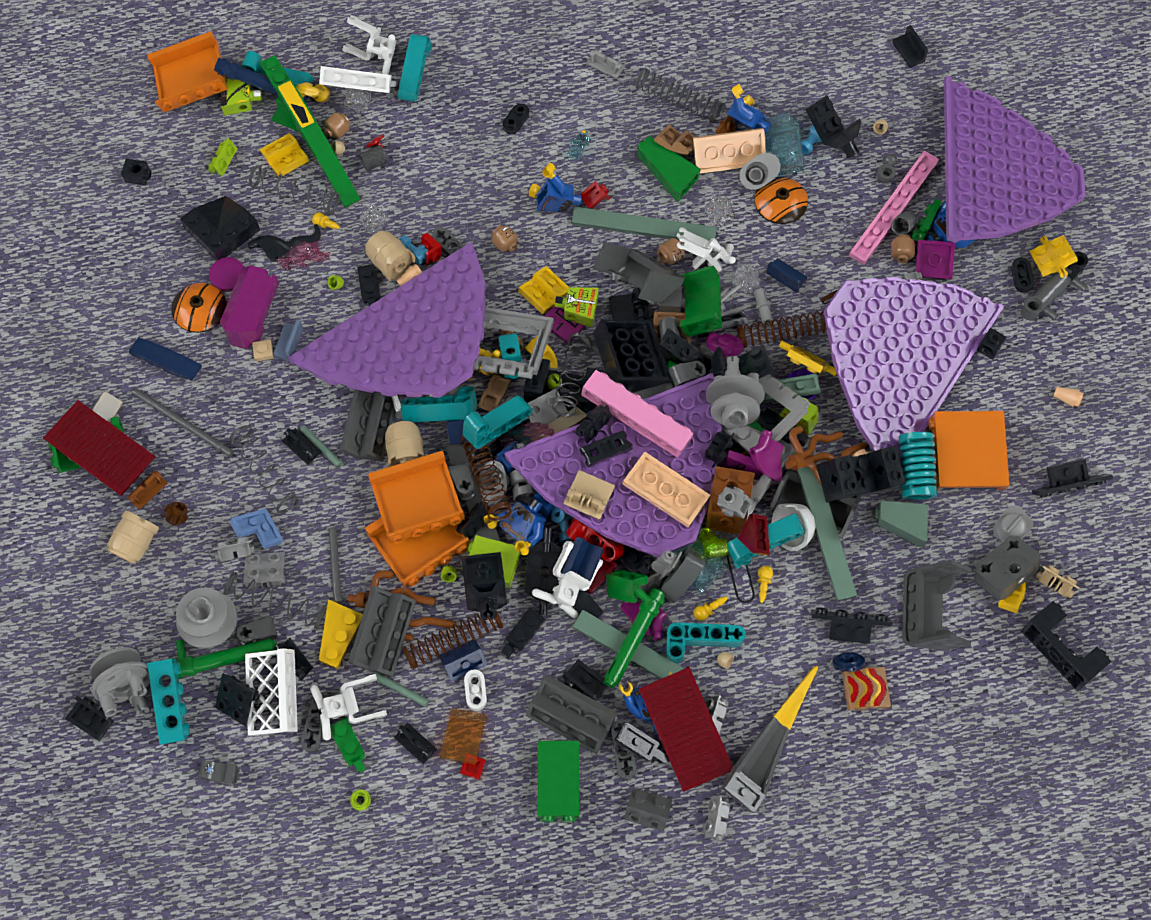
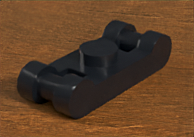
(605, 448)

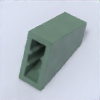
(904, 520)

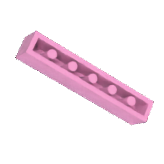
(637, 413)

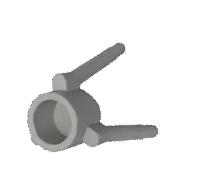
(724, 297)

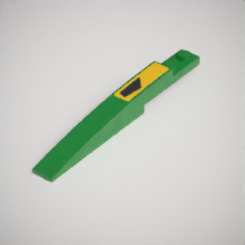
(310, 131)

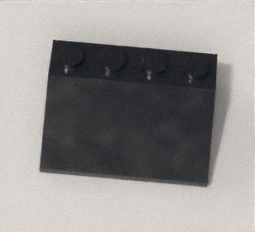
(631, 353)

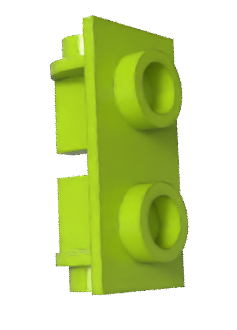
(224, 156)

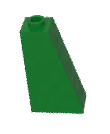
(668, 167)

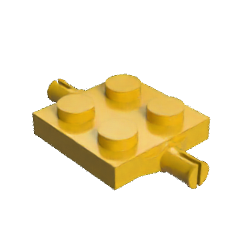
(1053, 256)
(813, 362)

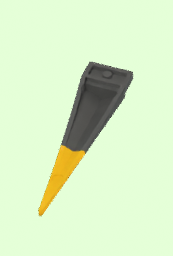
(755, 768)

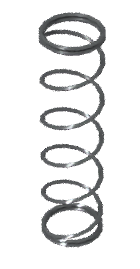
(292, 190)
(567, 359)
(287, 497)
(229, 584)

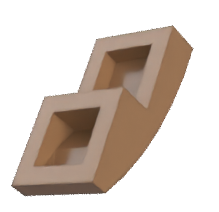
(494, 393)

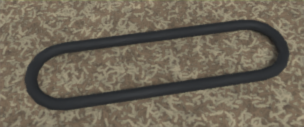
(753, 593)

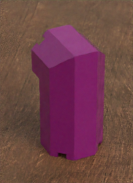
(248, 306)

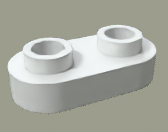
(475, 690)

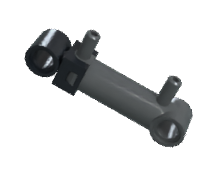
(1052, 288)

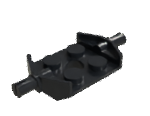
(541, 555)

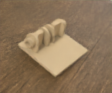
(589, 494)
(1068, 583)

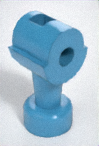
(807, 144)
(419, 252)
(562, 518)

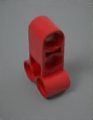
(578, 529)

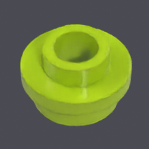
(360, 793)

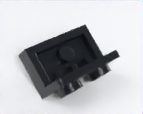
(585, 680)
(89, 718)

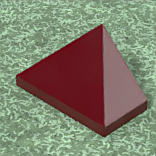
(755, 534)

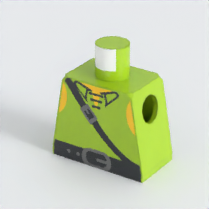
(238, 97)

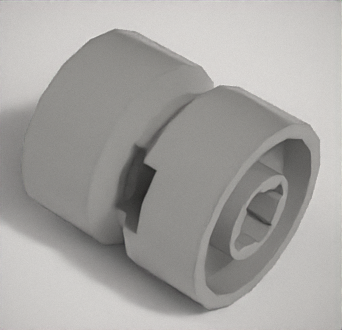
(522, 489)

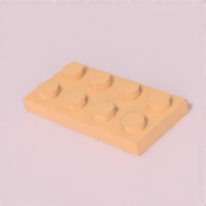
(728, 149)
(666, 489)

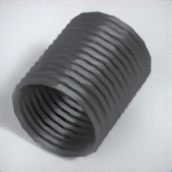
(373, 158)
(896, 226)
(668, 322)

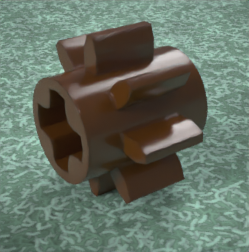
(176, 513)

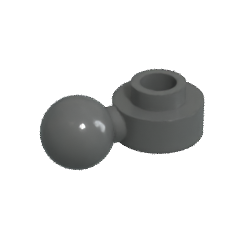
(887, 168)

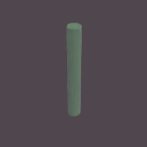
(315, 441)
(401, 689)

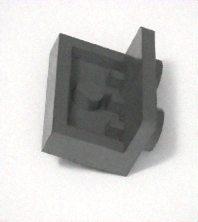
(648, 809)

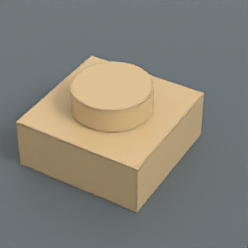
(263, 350)

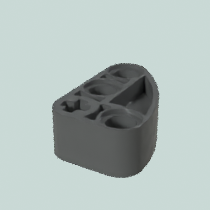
(680, 580)

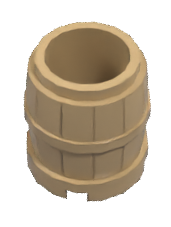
(389, 254)
(403, 443)
(131, 537)

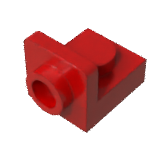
(594, 194)
(433, 247)

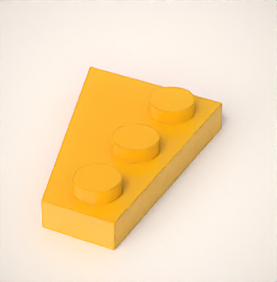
(338, 633)

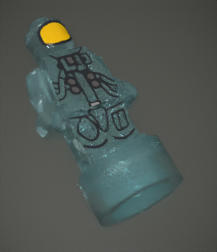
(581, 140)

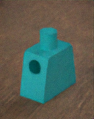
(506, 342)

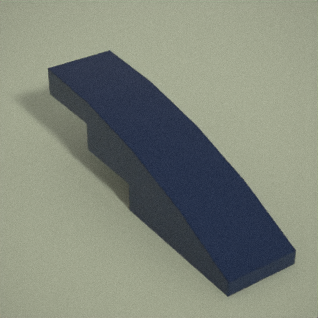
(165, 358)

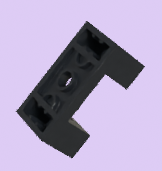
(538, 386)
(873, 472)
(1065, 660)

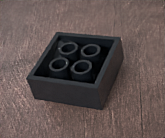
(220, 226)

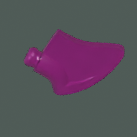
(767, 456)
(655, 629)

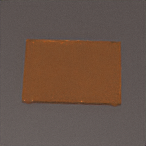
(463, 736)

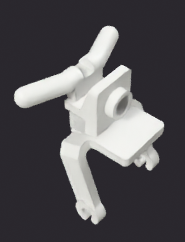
(377, 44)
(703, 247)
(569, 584)
(342, 705)

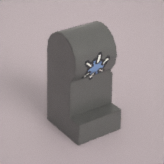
(219, 772)

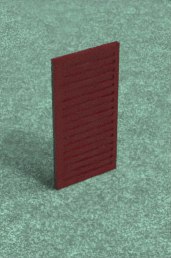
(99, 448)
(686, 729)

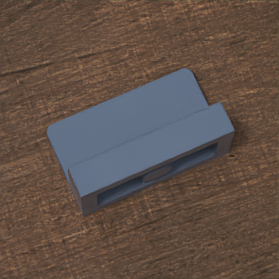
(288, 340)

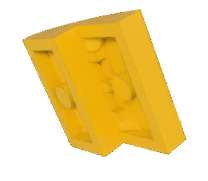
(284, 155)
(543, 289)

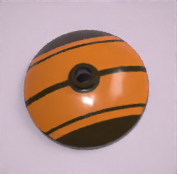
(778, 207)
(202, 315)

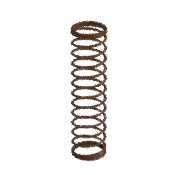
(740, 331)
(496, 506)
(413, 664)

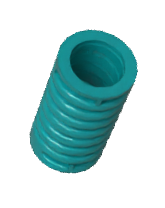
(917, 445)

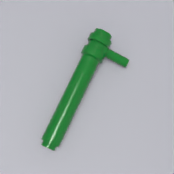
(648, 610)
(193, 665)

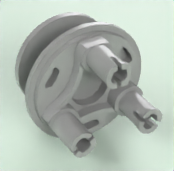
(735, 396)
(206, 618)
(118, 678)

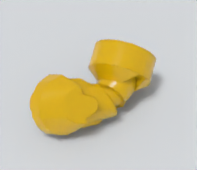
(318, 92)

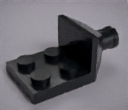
(830, 128)
(751, 362)
(484, 583)

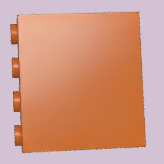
(187, 71)
(970, 449)
(416, 497)
(419, 554)

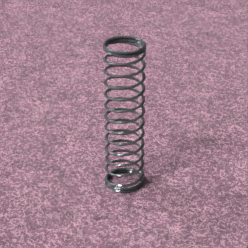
(714, 108)

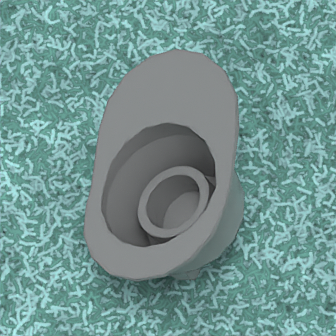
(760, 171)
(505, 480)
(1013, 523)

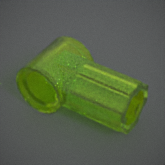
(712, 544)

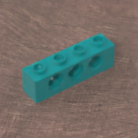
(157, 671)

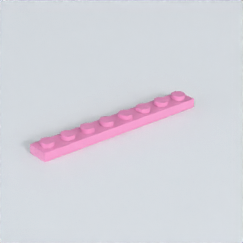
(894, 206)

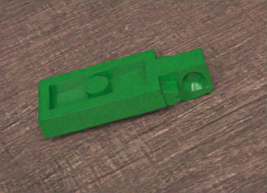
(924, 223)
(348, 744)

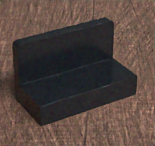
(911, 47)

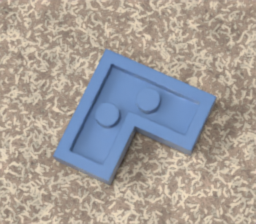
(259, 523)

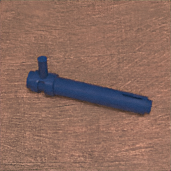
(237, 72)

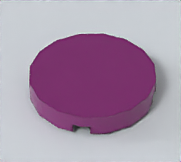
(225, 273)
(728, 343)

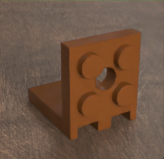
(722, 478)

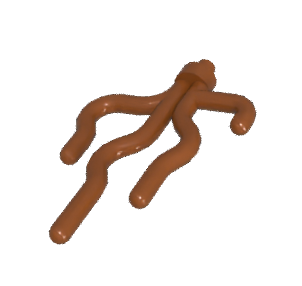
(803, 457)
(361, 600)

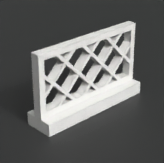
(356, 79)
(287, 707)

